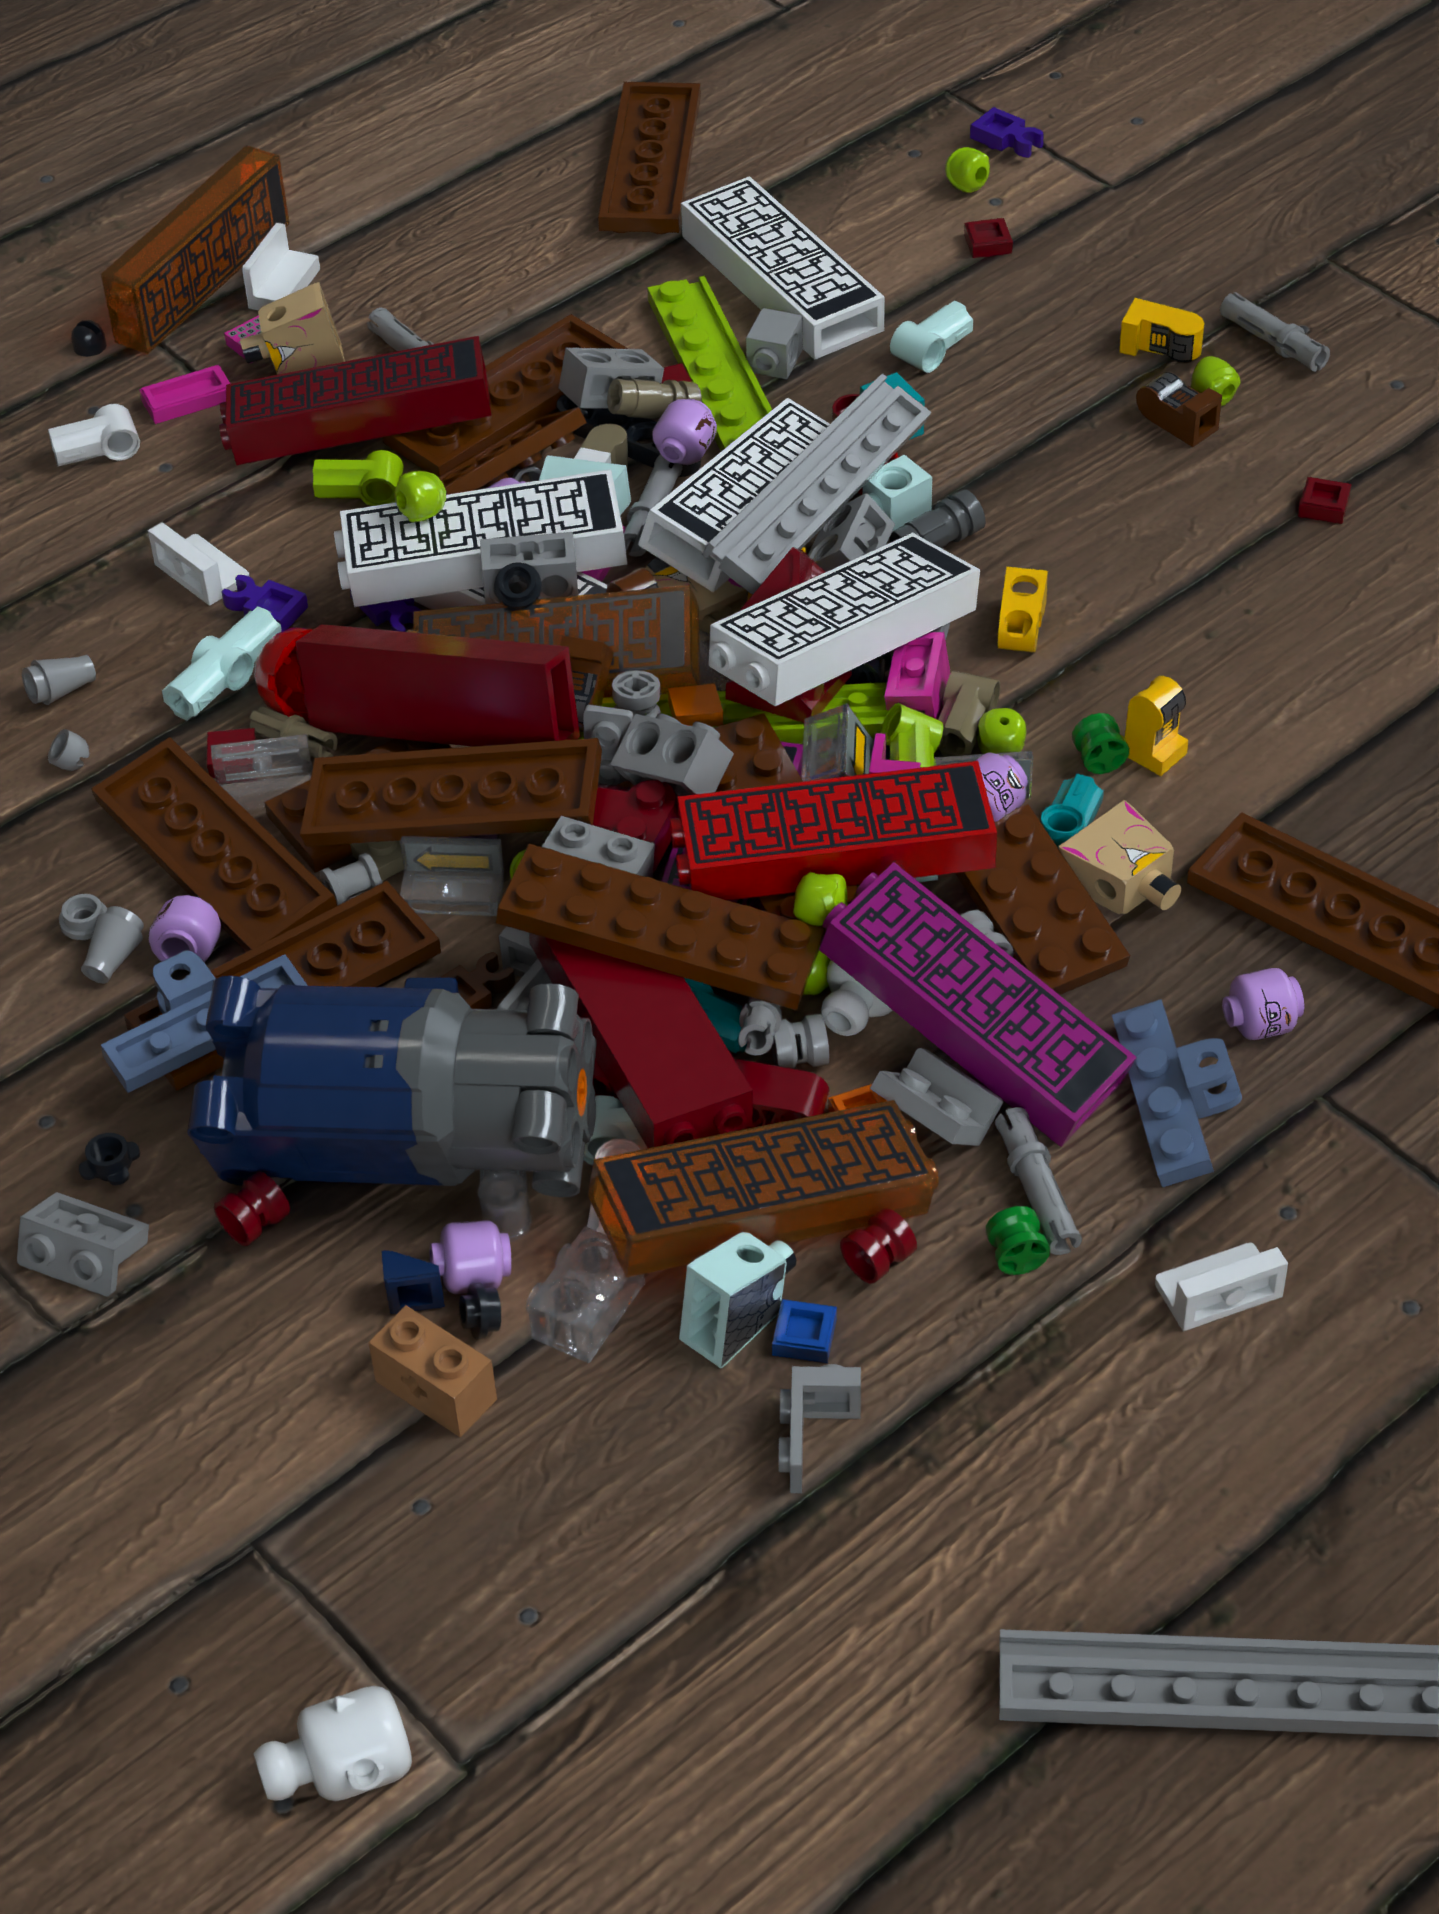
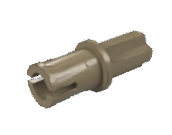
(274, 725)

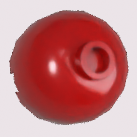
(279, 675)

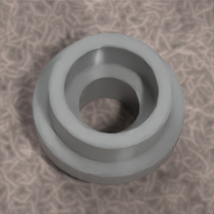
(80, 916)

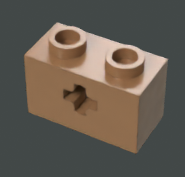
(433, 1370)

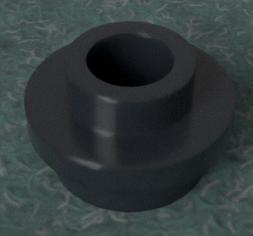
(518, 573)
(480, 1310)

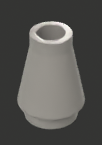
(54, 678)
(111, 943)

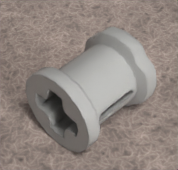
(351, 879)

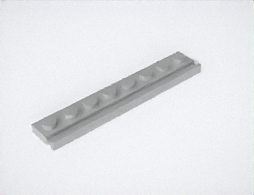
(817, 483)
(1219, 1683)

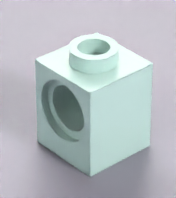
(901, 490)

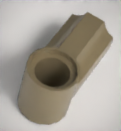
(963, 705)

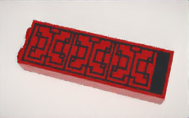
(846, 826)

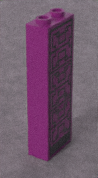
(975, 1002)

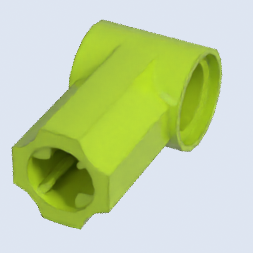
(366, 479)
(911, 735)

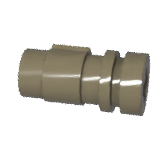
(648, 398)

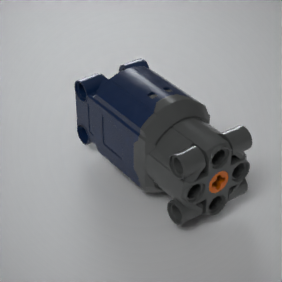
(395, 1086)

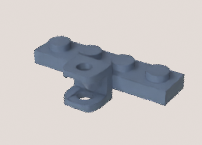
(180, 1031)
(1174, 1088)

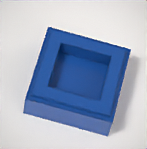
(804, 1331)

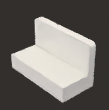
(276, 270)
(194, 563)
(1222, 1284)

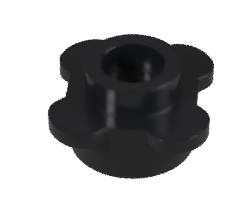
(109, 1158)

